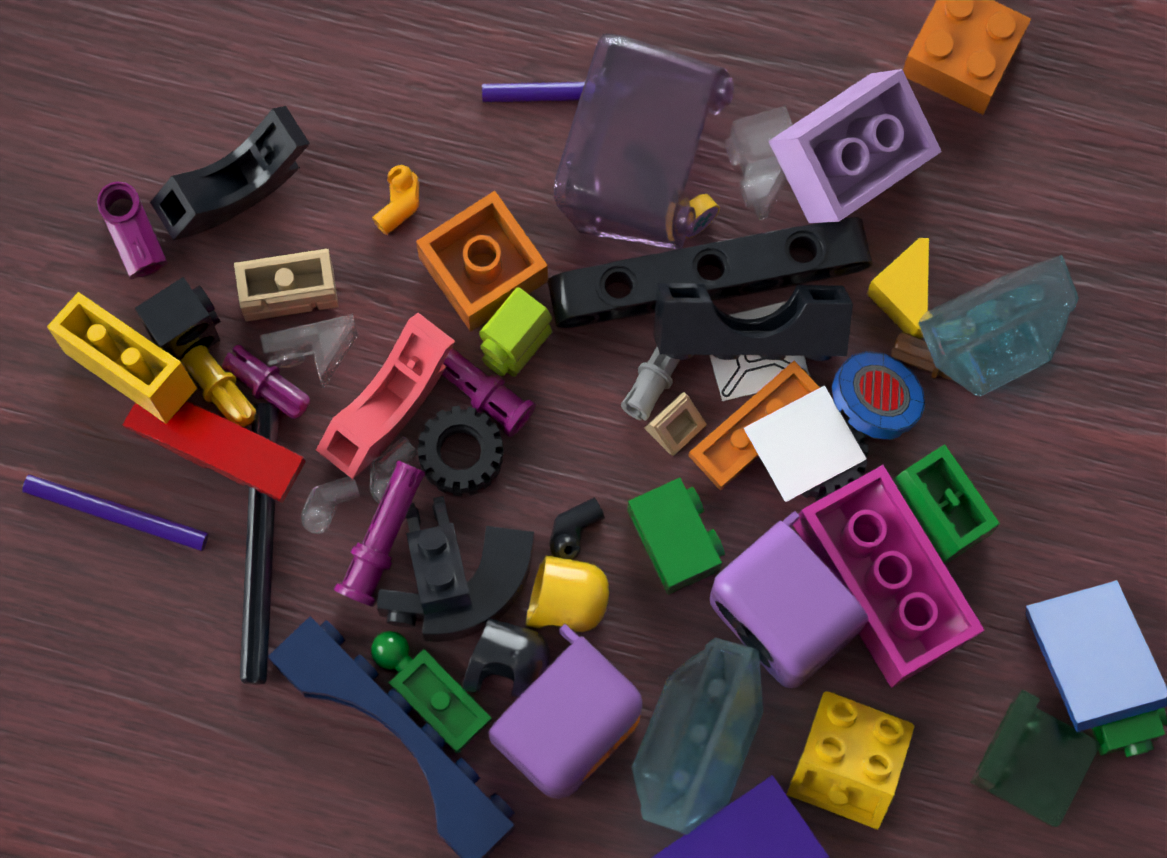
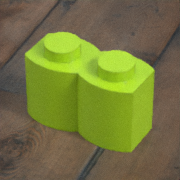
(514, 333)

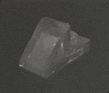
(324, 339)

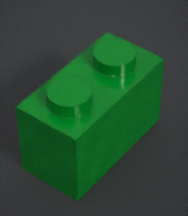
(675, 535)

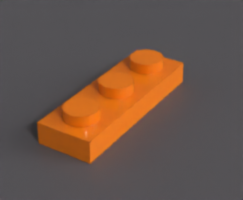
(728, 447)

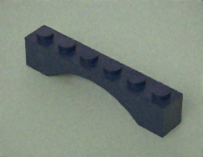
(324, 671)

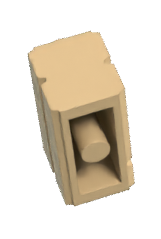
(286, 284)

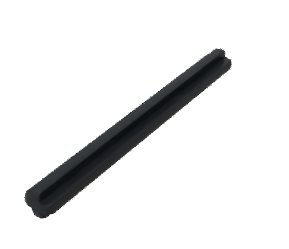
(258, 564)

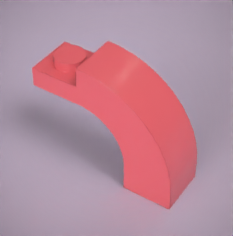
(390, 400)

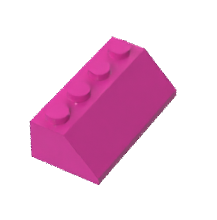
(892, 571)

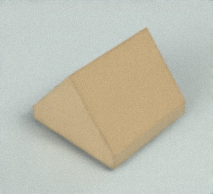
(676, 424)

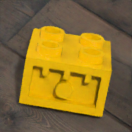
(851, 760)

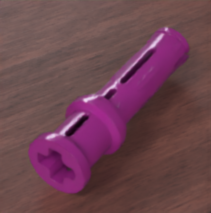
(488, 393)
(373, 554)

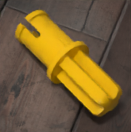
(218, 386)

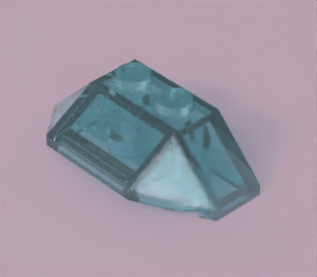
(1001, 326)
(699, 736)

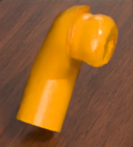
(403, 199)

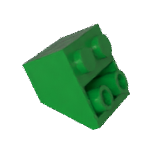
(946, 504)

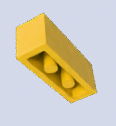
(122, 357)

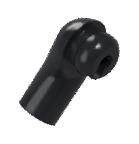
(569, 527)

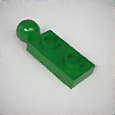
(430, 691)

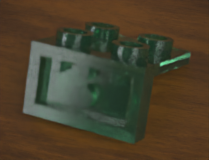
(1035, 761)

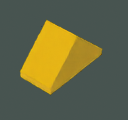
(903, 288)

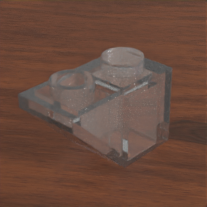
(759, 165)

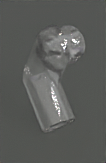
(385, 464)
(323, 503)

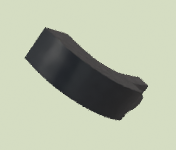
(235, 183)
(491, 589)

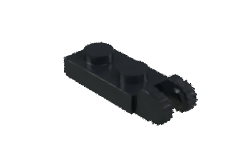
(437, 561)

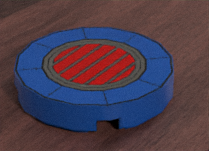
(878, 395)

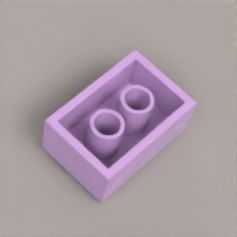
(855, 146)

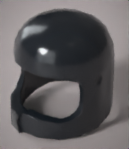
(509, 653)

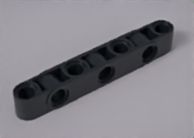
(746, 265)

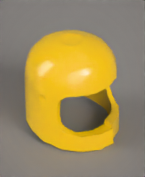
(568, 595)

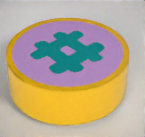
(706, 211)

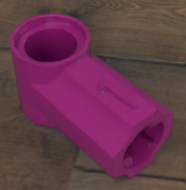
(131, 232)

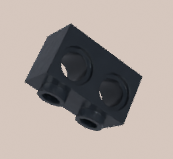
(180, 319)

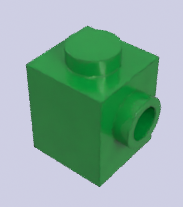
(1132, 733)

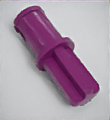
(266, 382)

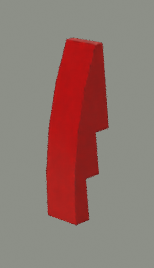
(221, 447)

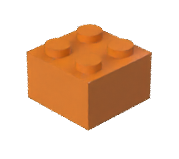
(966, 50)
(481, 259)

